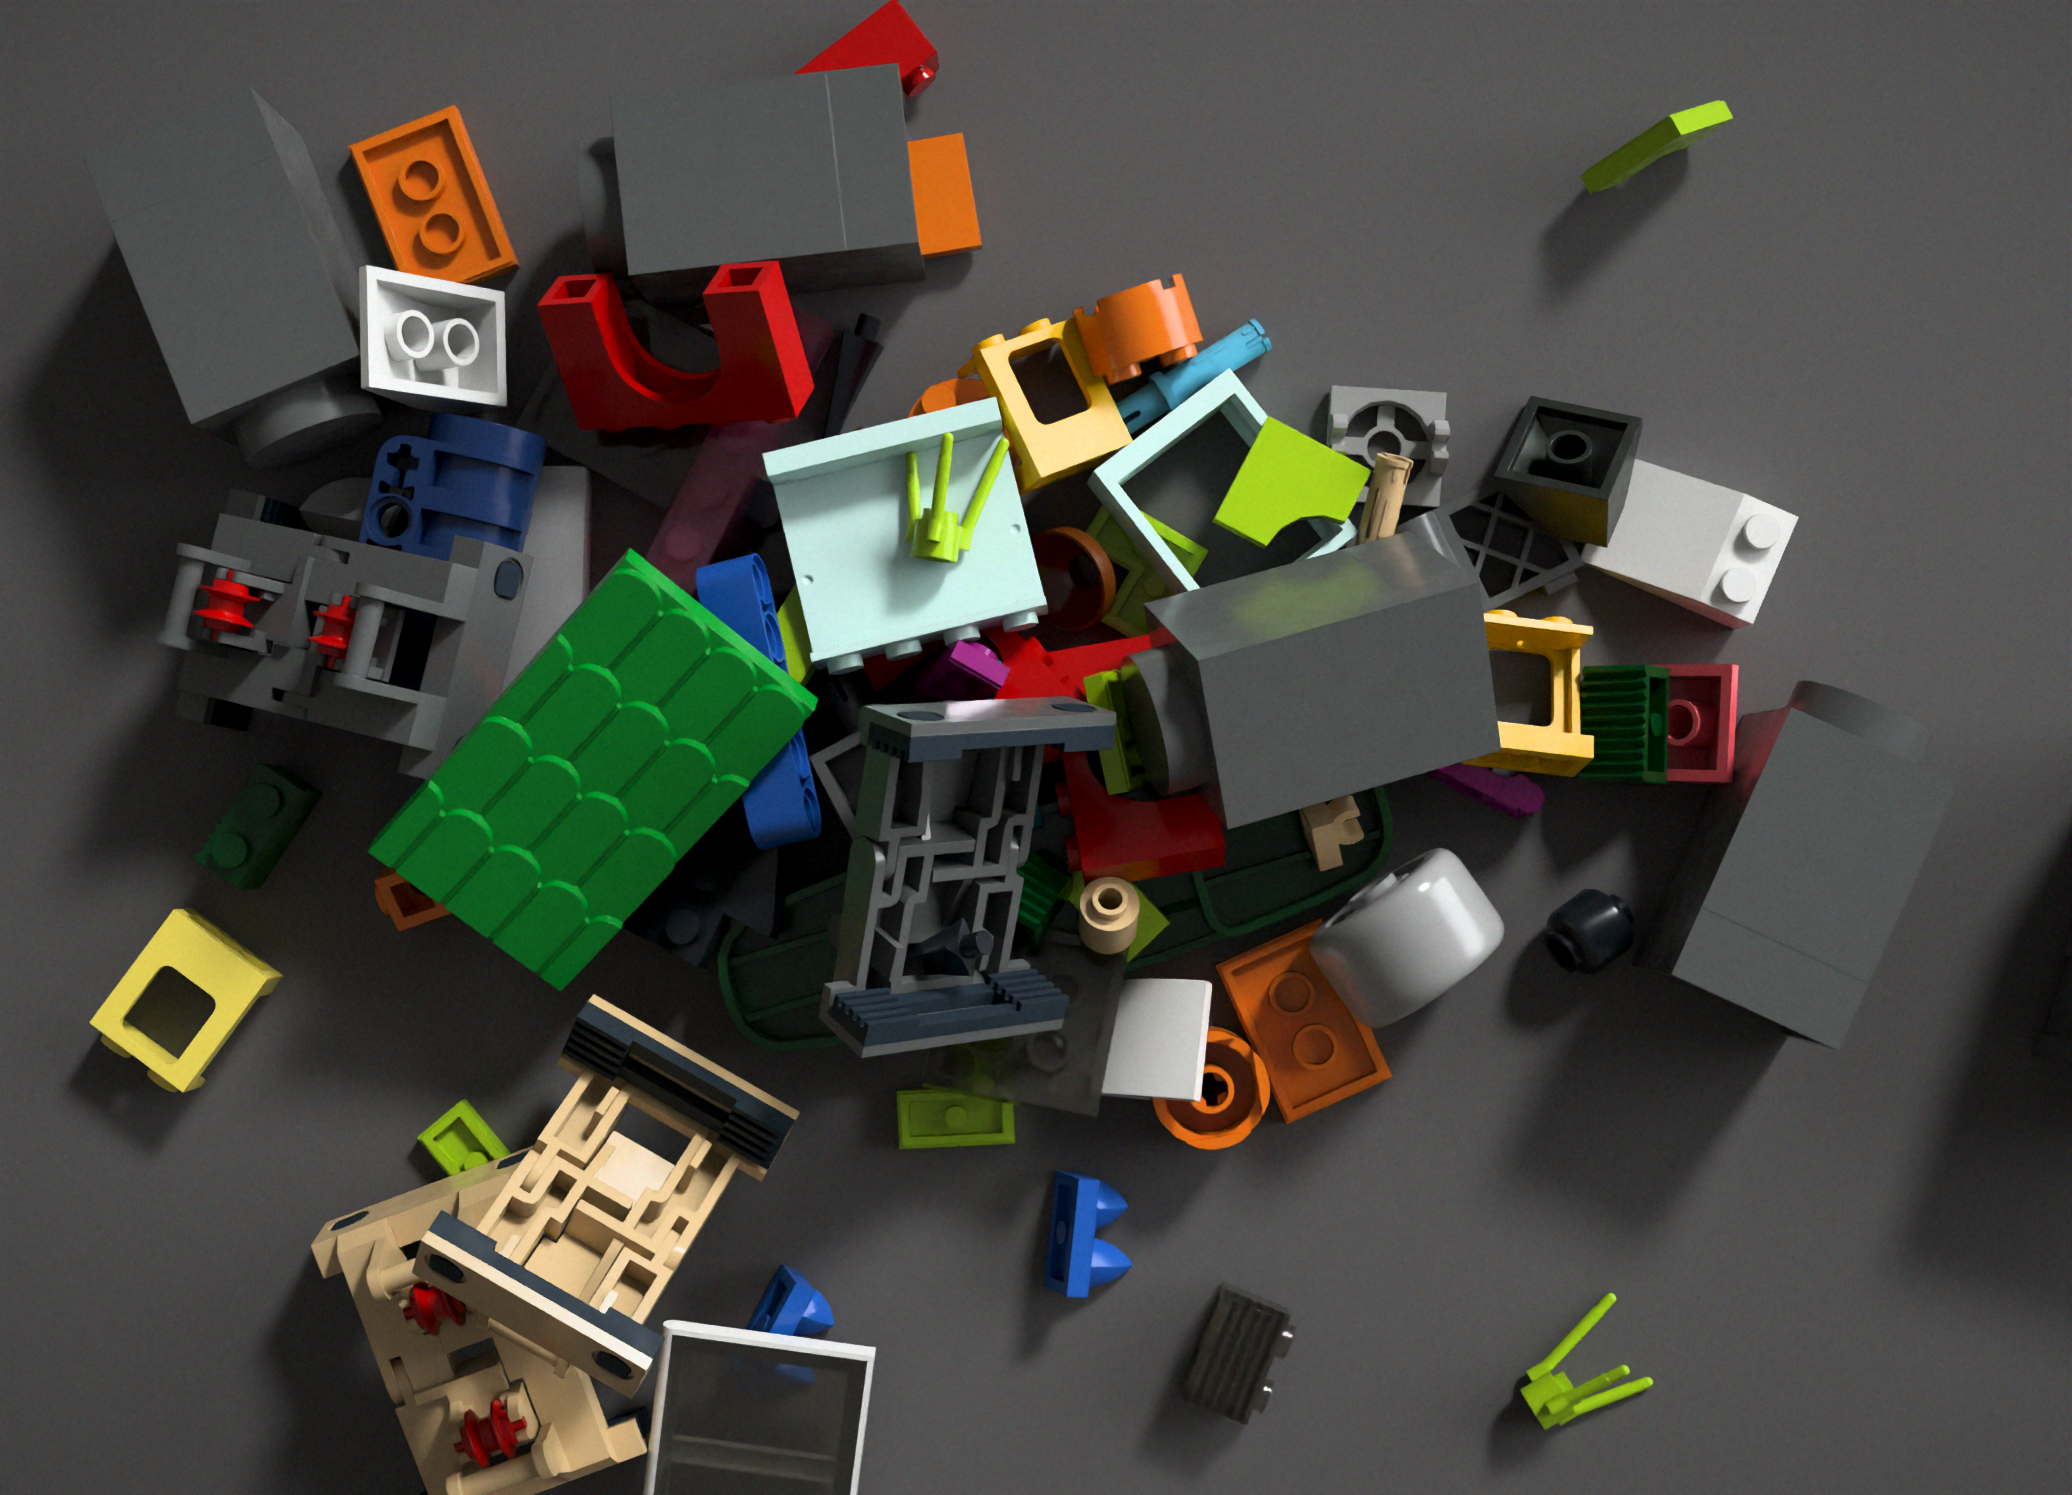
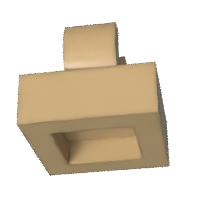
(1326, 829)

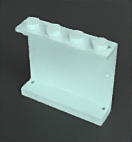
(849, 552)

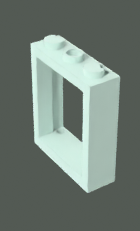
(1247, 417)

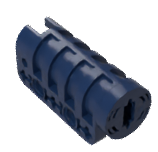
(464, 482)

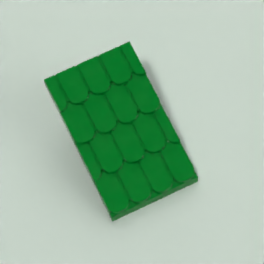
(594, 772)

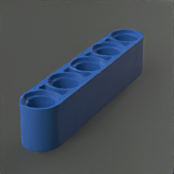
(782, 797)

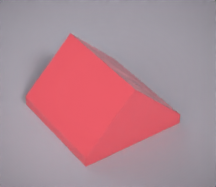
(1701, 722)

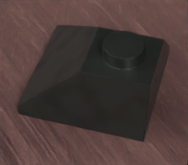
(1570, 468)

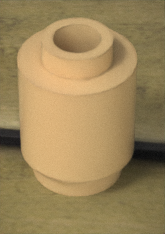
(1108, 915)

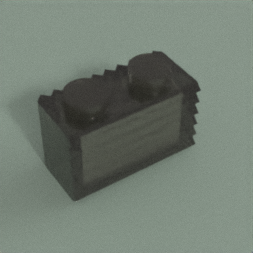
(1236, 1354)

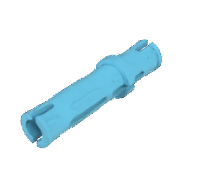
(1171, 389)

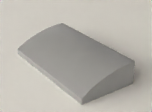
(562, 558)

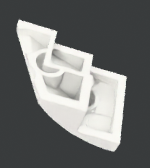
(1159, 1040)

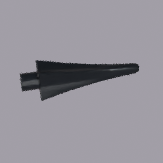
(855, 361)
(948, 952)

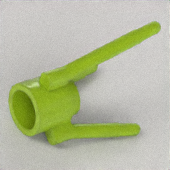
(937, 533)
(1555, 1398)

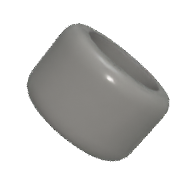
(1407, 938)

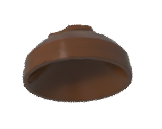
(1070, 599)

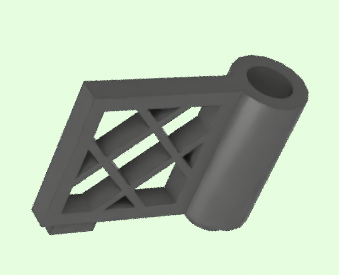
(1439, 533)

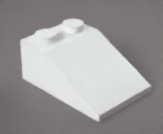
(432, 342)
(1695, 544)

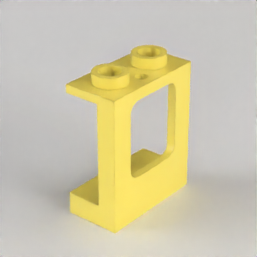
(210, 961)

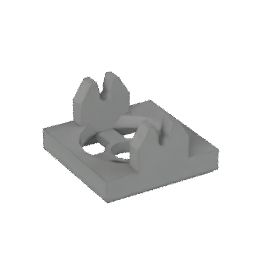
(1425, 406)

